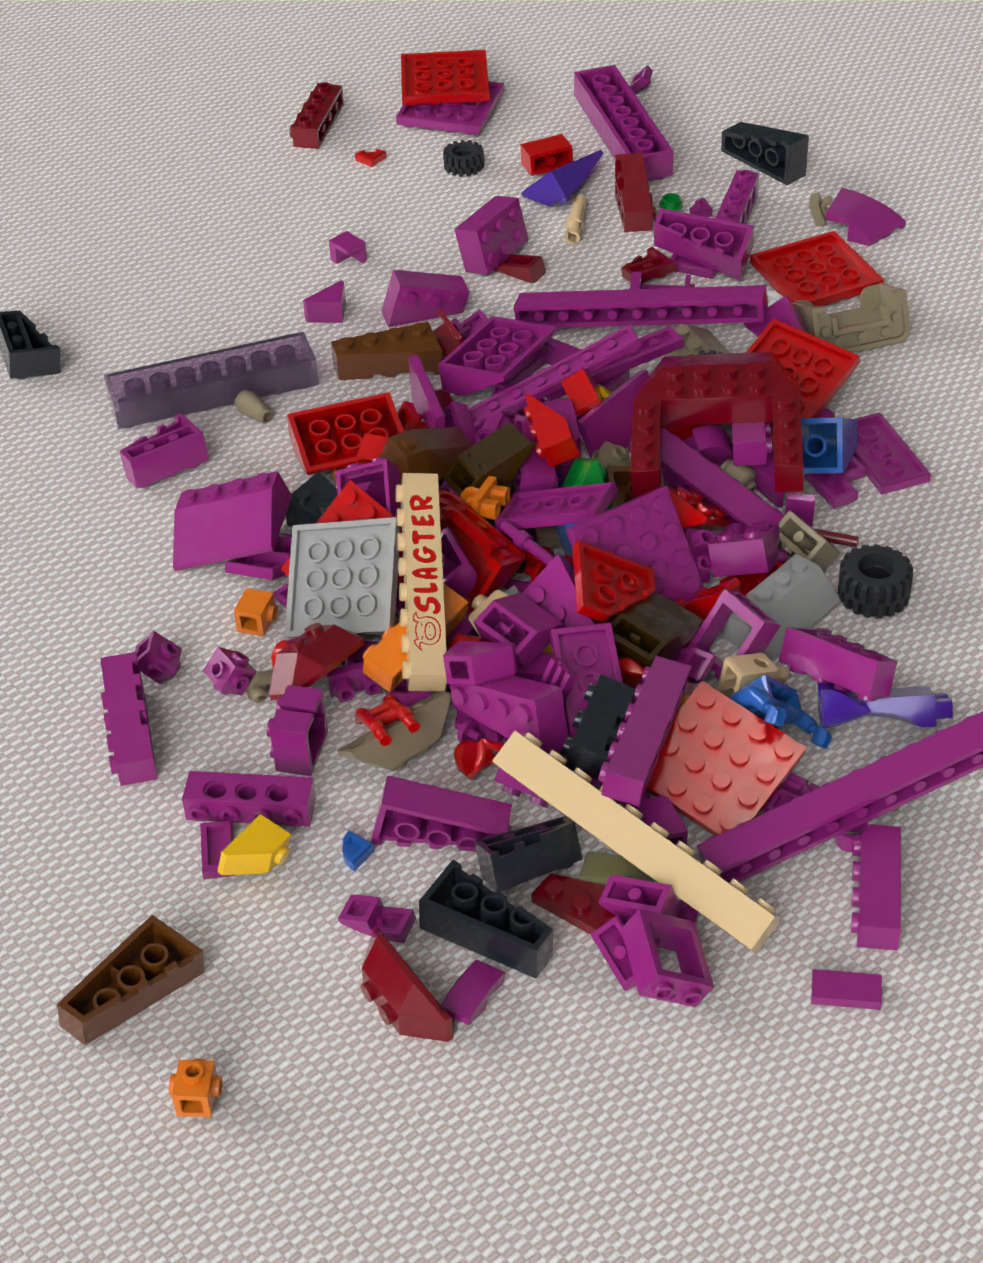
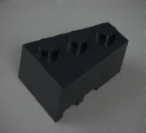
(597, 725)

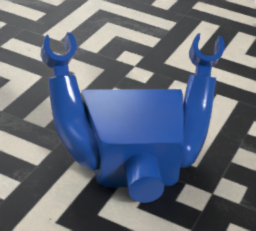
(779, 706)

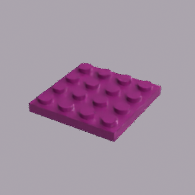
(462, 117)
(650, 535)

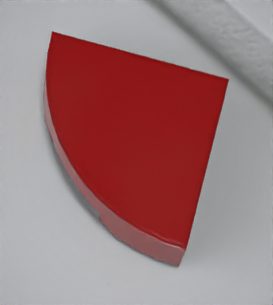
(370, 158)

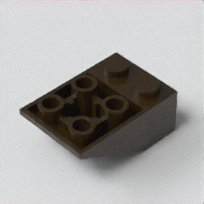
(494, 456)
(653, 629)

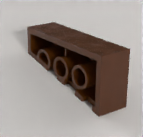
(130, 979)

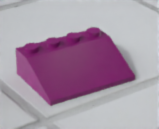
(491, 354)
(229, 520)

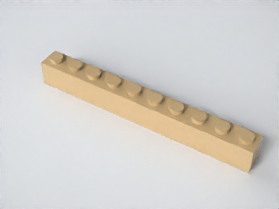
(637, 842)

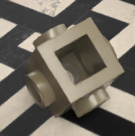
(612, 456)

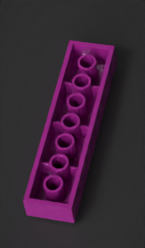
(622, 119)

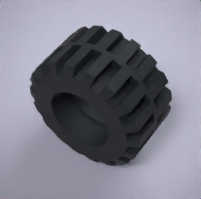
(875, 581)

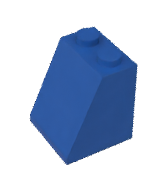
(828, 444)

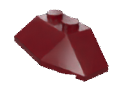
(312, 656)
(401, 994)

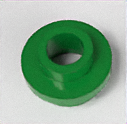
(671, 202)

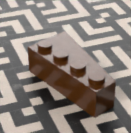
(386, 352)

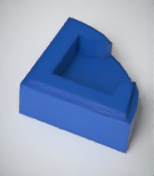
(356, 850)

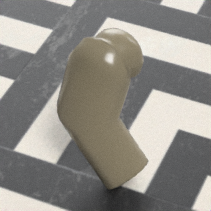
(258, 684)

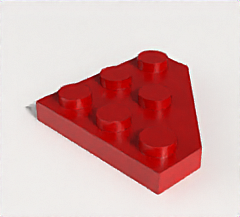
(608, 582)

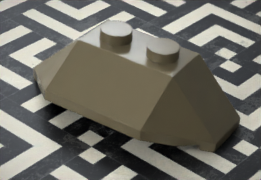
(696, 340)
(430, 715)

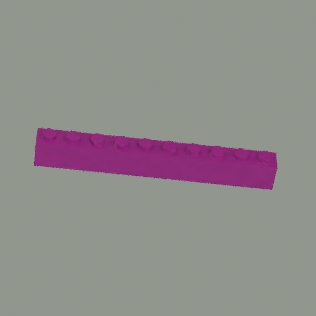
(644, 306)
(847, 802)

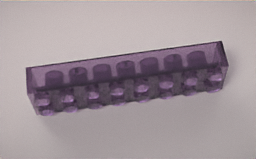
(210, 379)

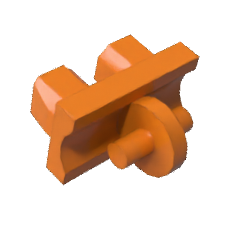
(487, 499)

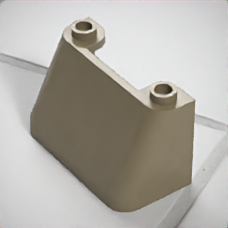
(877, 323)

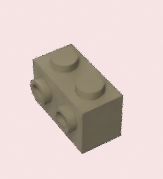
(805, 541)

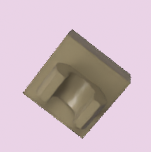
(818, 208)

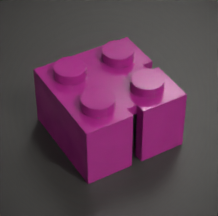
(298, 730)

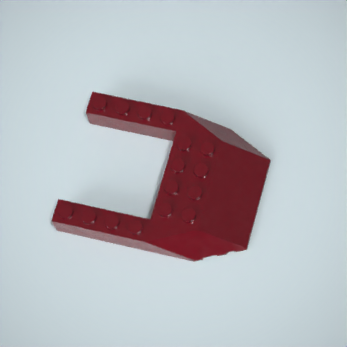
(717, 392)

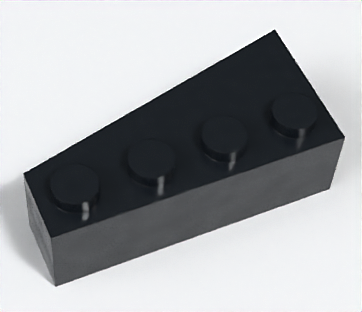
(484, 922)

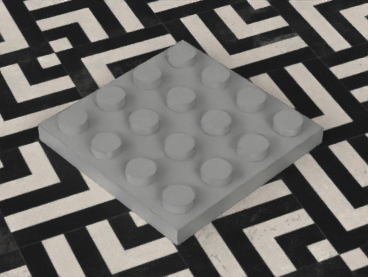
(343, 576)

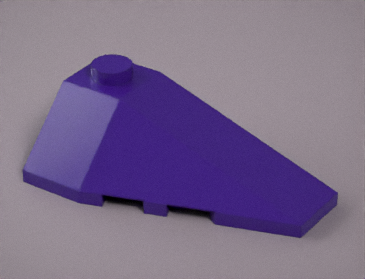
(562, 182)

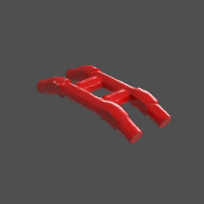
(384, 714)

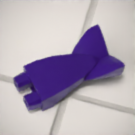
(909, 704)

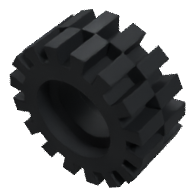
(463, 158)

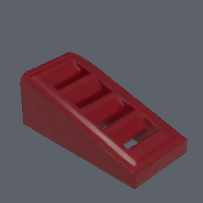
(523, 267)

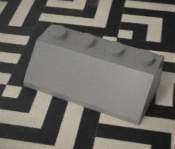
(792, 596)

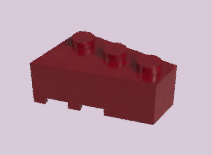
(632, 193)

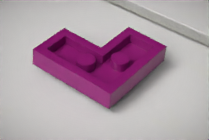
(836, 486)

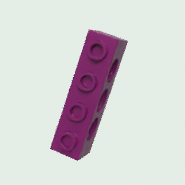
(740, 197)
(246, 796)

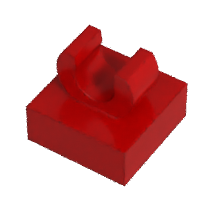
(409, 417)

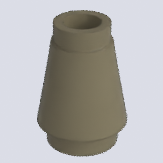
(252, 406)

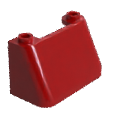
(488, 550)

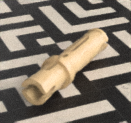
(575, 223)

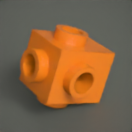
(195, 1088)

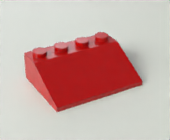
(332, 434)

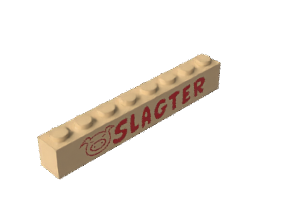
(422, 582)

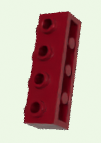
(317, 116)

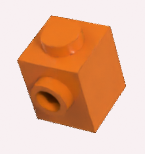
(255, 612)

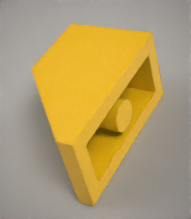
(256, 849)

